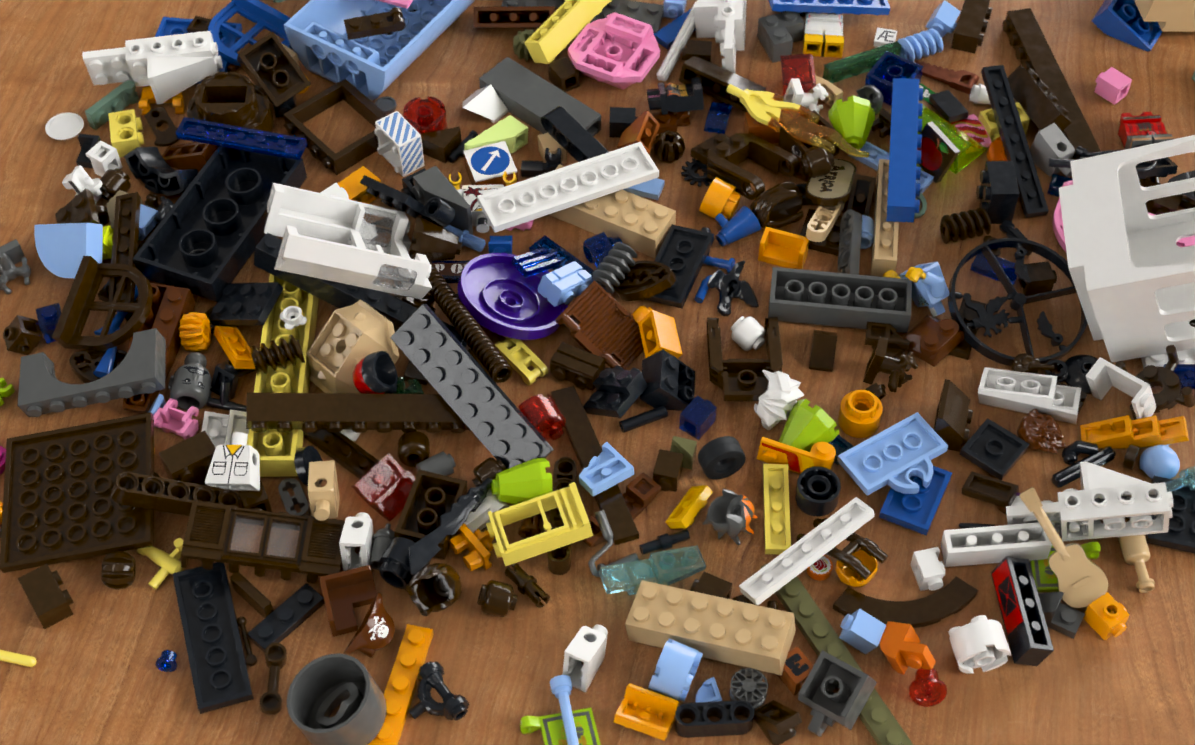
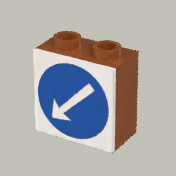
(488, 163)

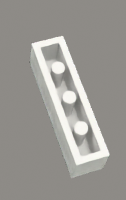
(993, 544)

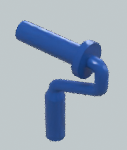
(716, 262)

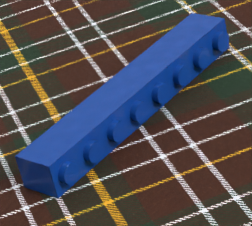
(903, 150)

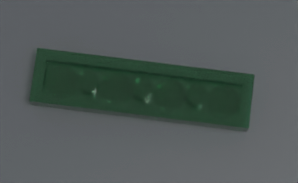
(857, 63)

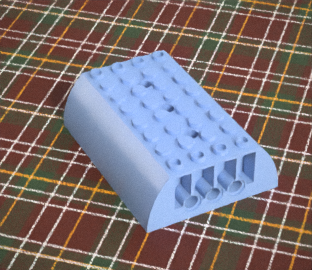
(372, 61)

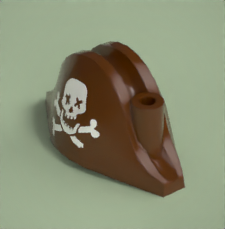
(375, 630)

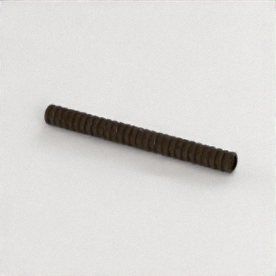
(467, 326)

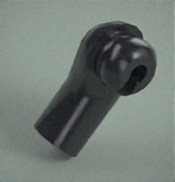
(1073, 450)

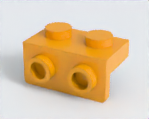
(646, 712)

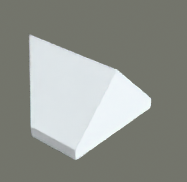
(486, 103)

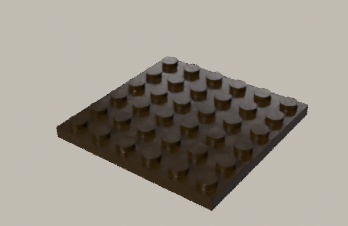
(61, 493)

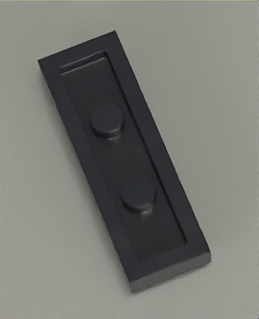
(286, 617)

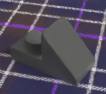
(1060, 616)

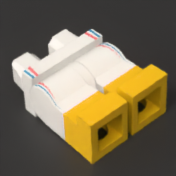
(824, 27)

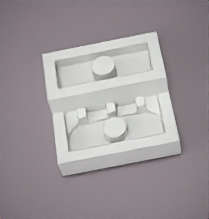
(221, 426)

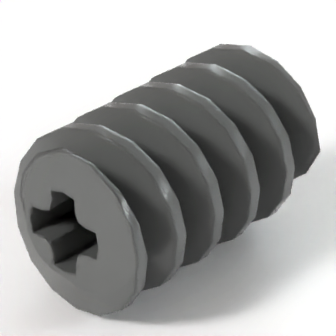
(613, 266)

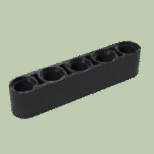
(571, 135)

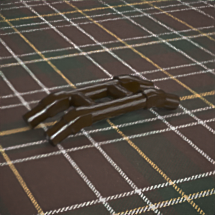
(846, 555)

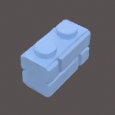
(564, 284)

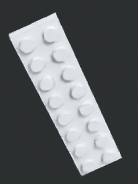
(567, 187)

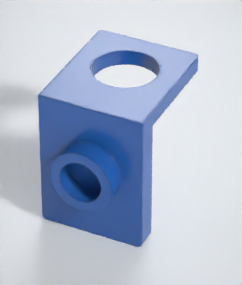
(500, 244)

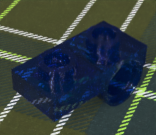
(596, 248)

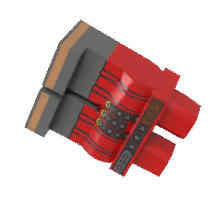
(1142, 130)

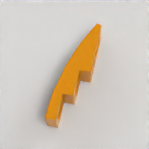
(1142, 432)

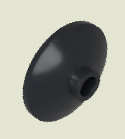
(1077, 369)

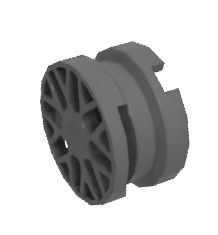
(749, 687)

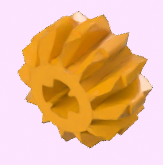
(195, 331)

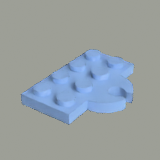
(895, 457)

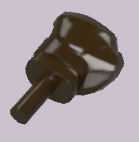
(1028, 363)

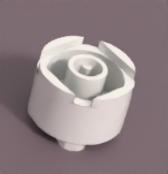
(979, 645)

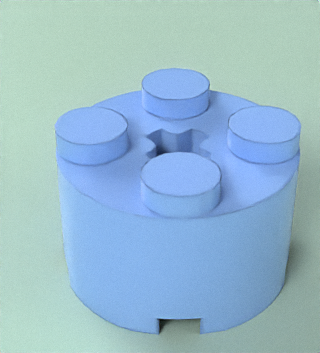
(675, 670)

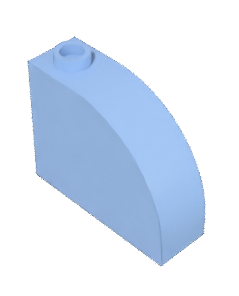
(65, 244)

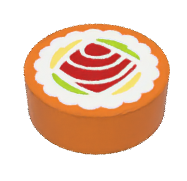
(820, 569)

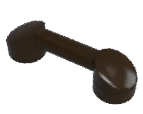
(275, 659)

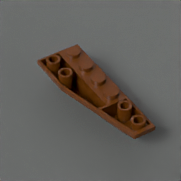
(166, 311)

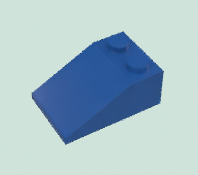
(1124, 22)

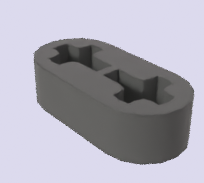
(299, 497)

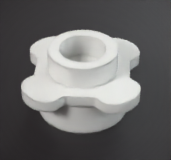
(292, 317)

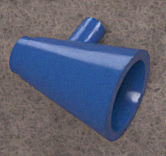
(739, 226)

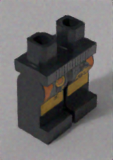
(676, 97)

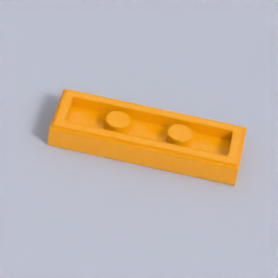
(234, 346)

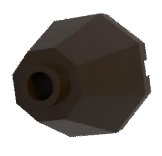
(434, 241)

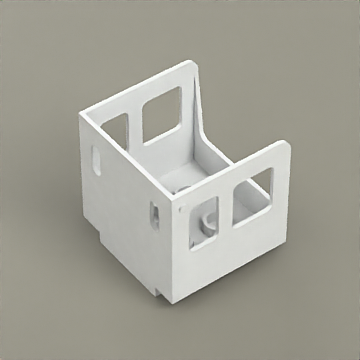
(1128, 262)

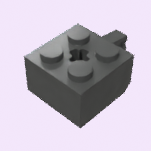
(830, 706)

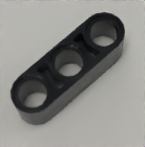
(724, 710)

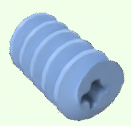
(921, 45)

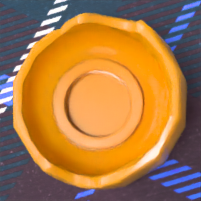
(851, 578)

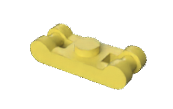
(521, 358)

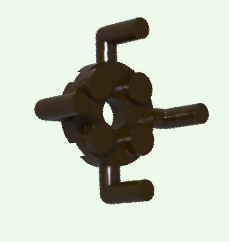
(1167, 380)

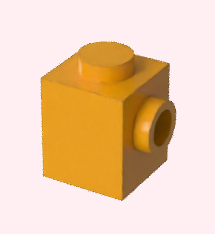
(1106, 616)

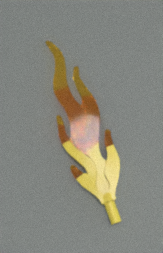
(770, 109)

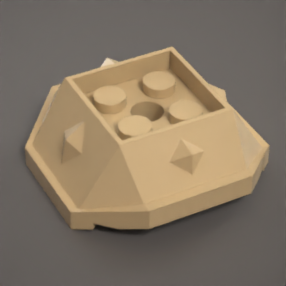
(346, 340)

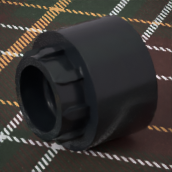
(817, 491)
(395, 563)

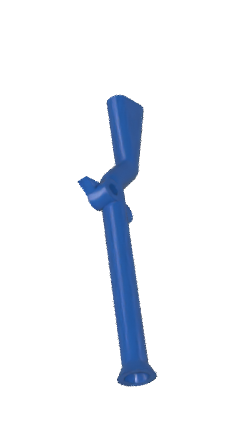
(107, 362)

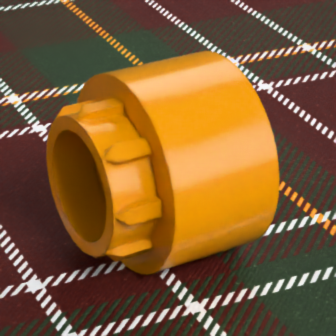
(720, 199)
(860, 413)

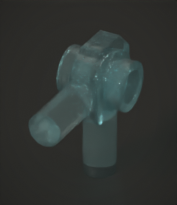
(1187, 478)

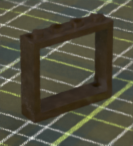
(351, 154)

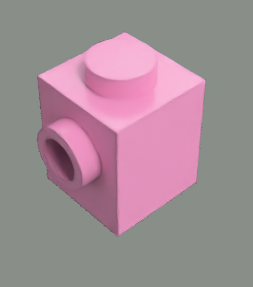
(1112, 85)

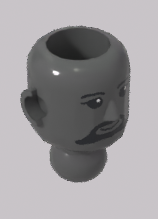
(191, 382)

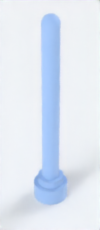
(561, 688)

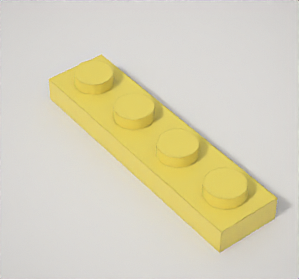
(776, 508)

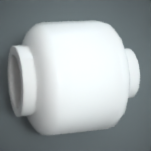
(748, 333)

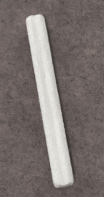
(676, 48)

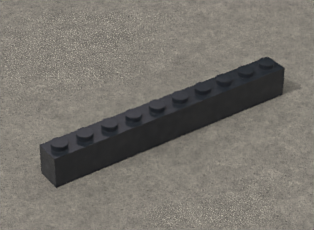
(337, 293)

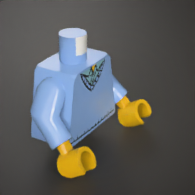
(927, 285)

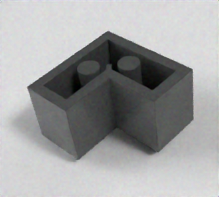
(779, 33)

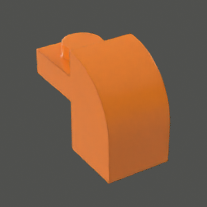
(903, 649)

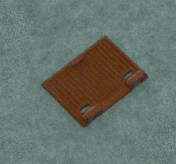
(603, 327)

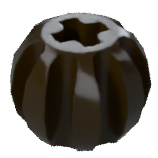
(669, 146)
(118, 570)

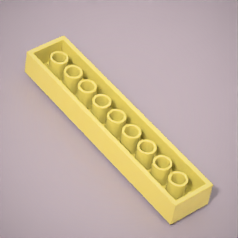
(274, 447)

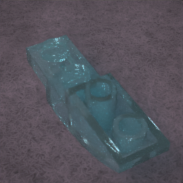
(660, 568)

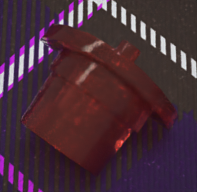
(927, 688)

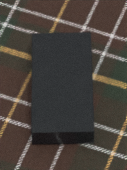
(948, 106)

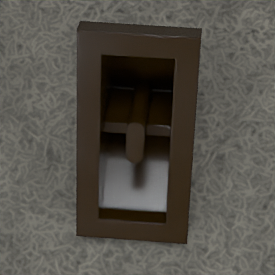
(441, 143)
(823, 350)

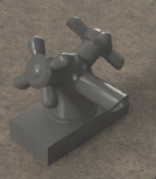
(9, 256)

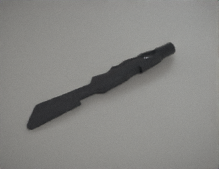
(426, 548)

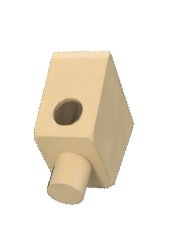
(323, 500)

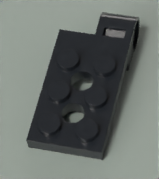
(433, 210)

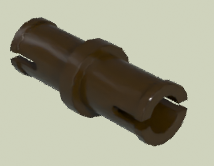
(527, 585)

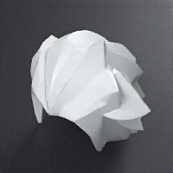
(777, 399)

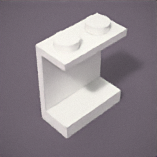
(1105, 375)

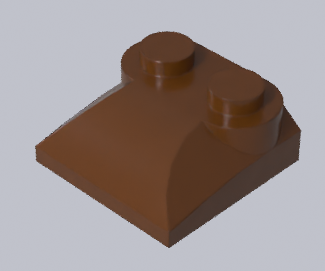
(933, 339)

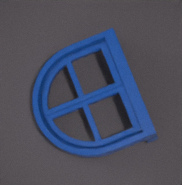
(255, 11)

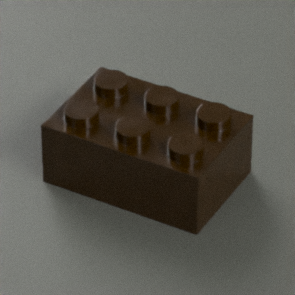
(426, 502)

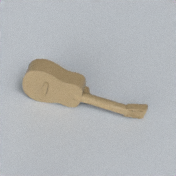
(1076, 574)

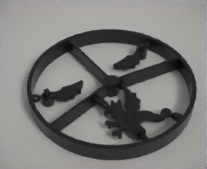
(986, 317)

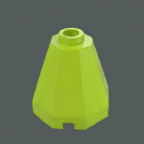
(852, 119)
(808, 426)
(523, 482)

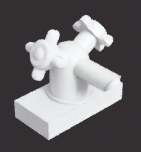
(809, 100)

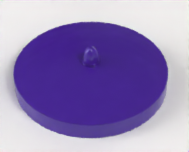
(506, 299)

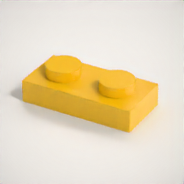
(688, 507)

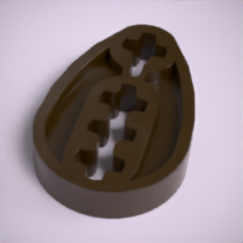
(645, 280)
(92, 358)

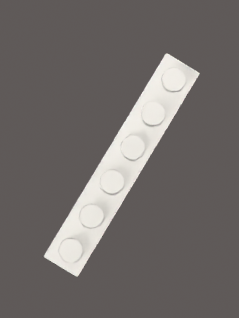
(806, 551)

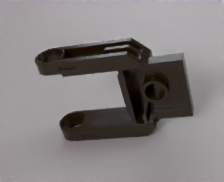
(725, 153)
(743, 377)

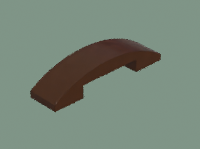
(637, 497)

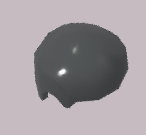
(872, 94)

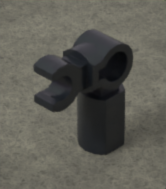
(537, 168)

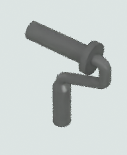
(608, 536)

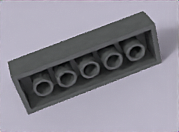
(839, 299)

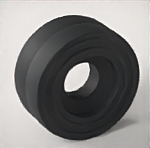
(721, 457)

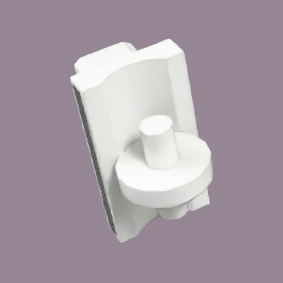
(80, 180)

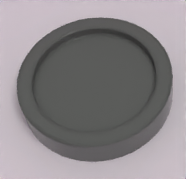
(386, 104)

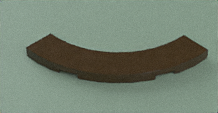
(914, 612)

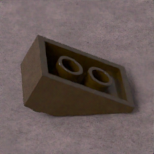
(273, 69)

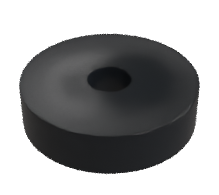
(302, 459)

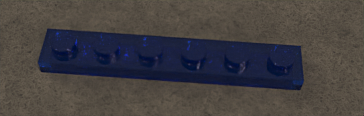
(241, 138)

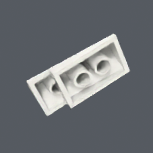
(1027, 392)

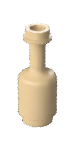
(1136, 553)

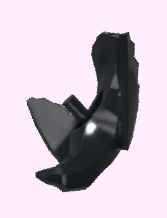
(731, 287)

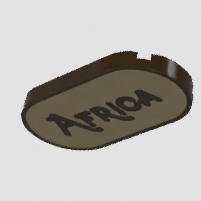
(833, 187)

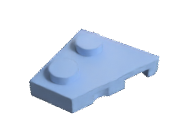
(605, 471)

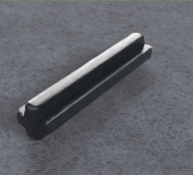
(1073, 471)

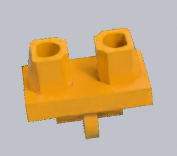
(478, 544)

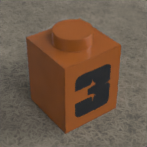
(795, 670)

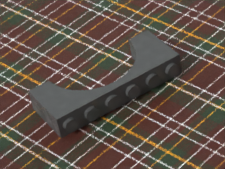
(137, 374)

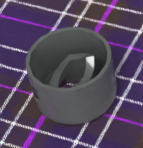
(323, 687)

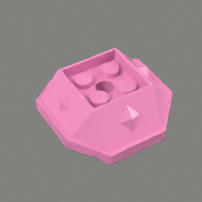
(615, 50)

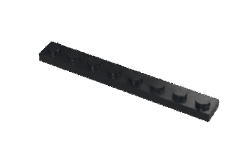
(1014, 140)

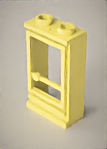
(572, 512)

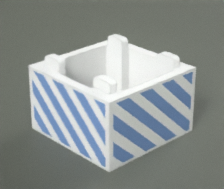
(399, 143)

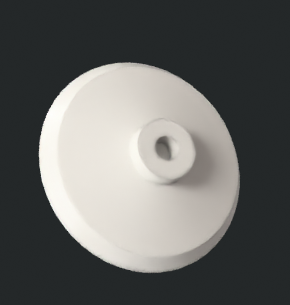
(64, 126)

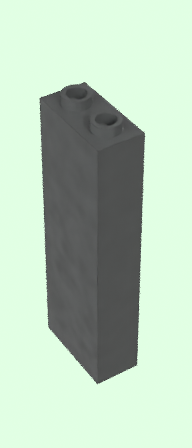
(532, 97)

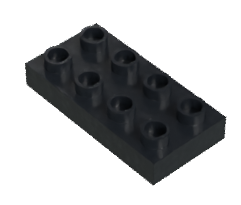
(218, 213)

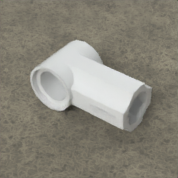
(480, 517)

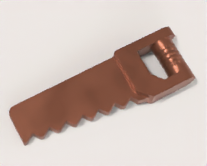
(950, 77)

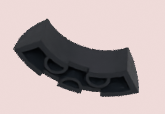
(156, 174)

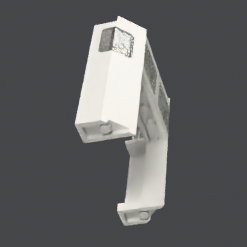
(345, 242)

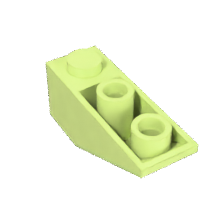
(507, 130)

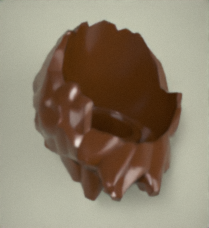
(1041, 432)

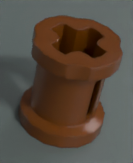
(531, 524)

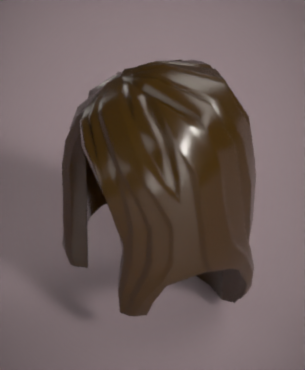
(778, 206)
(434, 588)

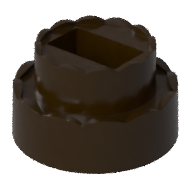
(231, 101)

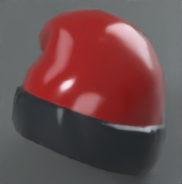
(376, 374)

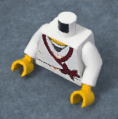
(470, 194)

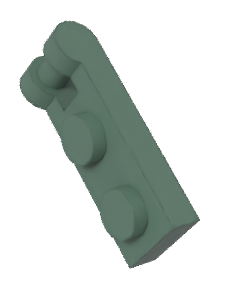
(112, 102)

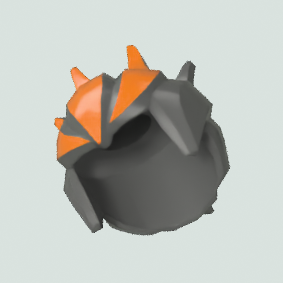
(730, 515)

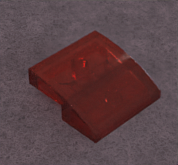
(385, 487)

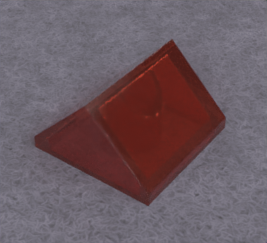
(800, 67)

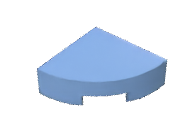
(708, 692)

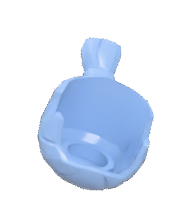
(1160, 461)

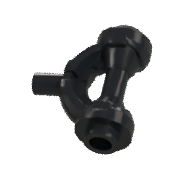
(431, 677)

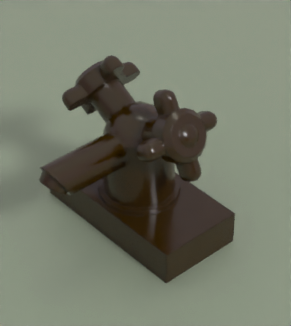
(888, 364)

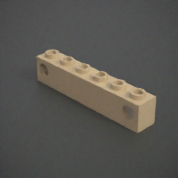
(885, 232)

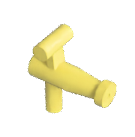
(168, 562)

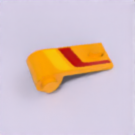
(774, 452)

